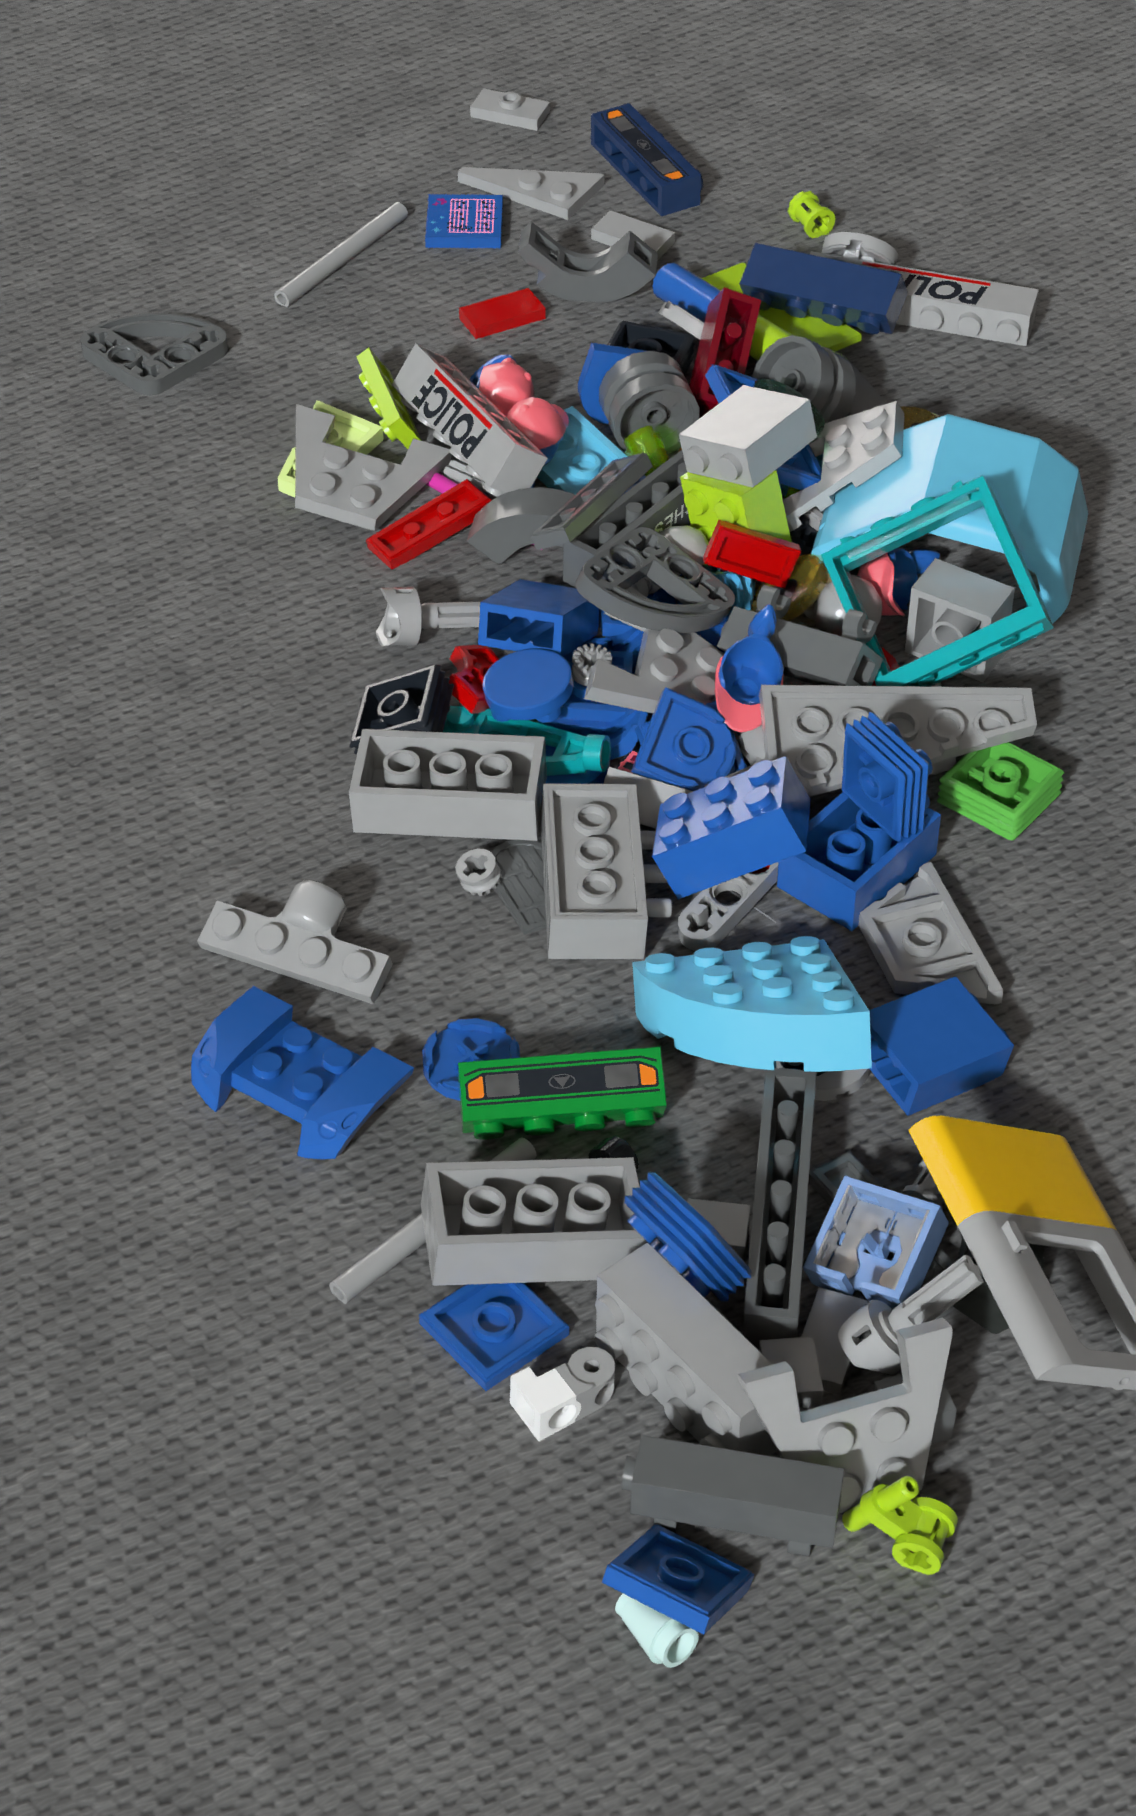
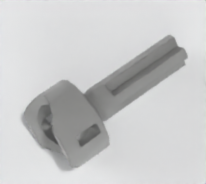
(407, 616)
(880, 1349)

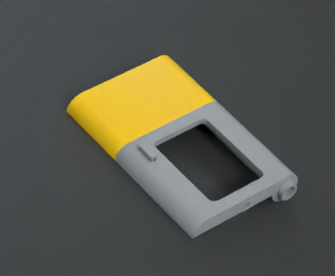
(1025, 1189)

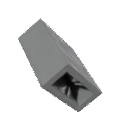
(748, 435)

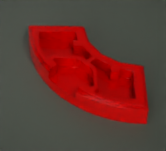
(472, 664)

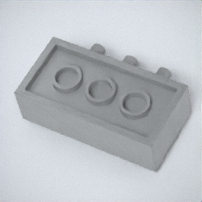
(597, 872)

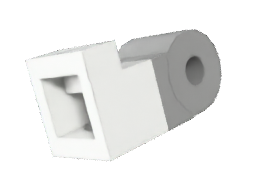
(564, 1392)

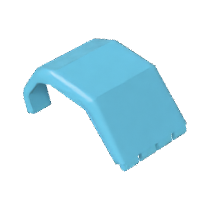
(1030, 479)

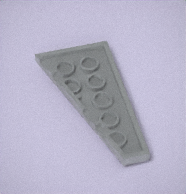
(944, 722)

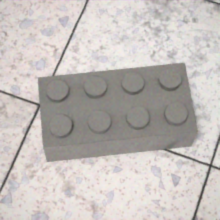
(448, 784)
(527, 1219)
(680, 1351)

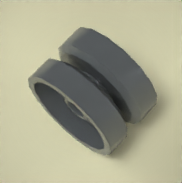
(813, 372)
(645, 392)

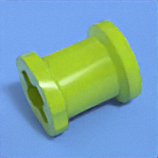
(816, 211)

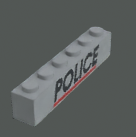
(961, 303)
(468, 422)

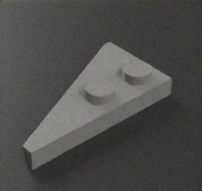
(547, 191)

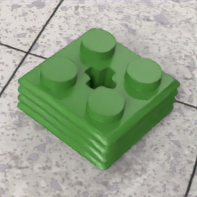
(1001, 788)

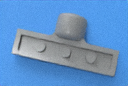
(299, 942)

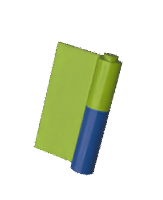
(695, 293)

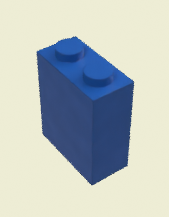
(537, 618)
(935, 1045)

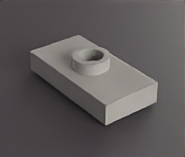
(510, 109)

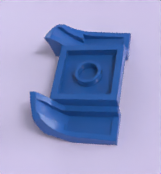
(598, 718)
(294, 1072)

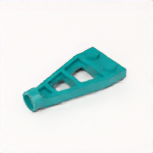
(573, 751)

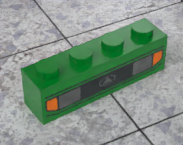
(561, 1091)

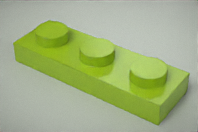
(386, 399)

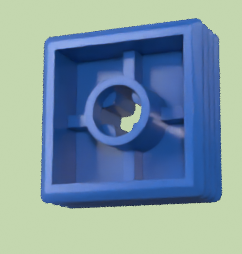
(886, 776)
(685, 1239)

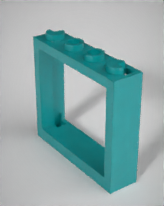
(923, 518)

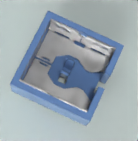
(882, 1223)

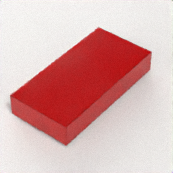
(502, 313)
(751, 554)

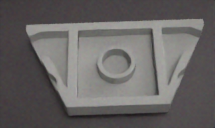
(925, 940)

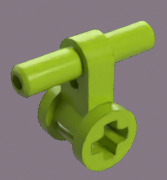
(908, 1522)

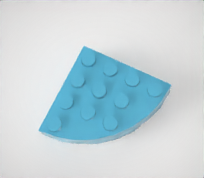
(757, 1006)

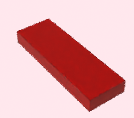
(428, 525)

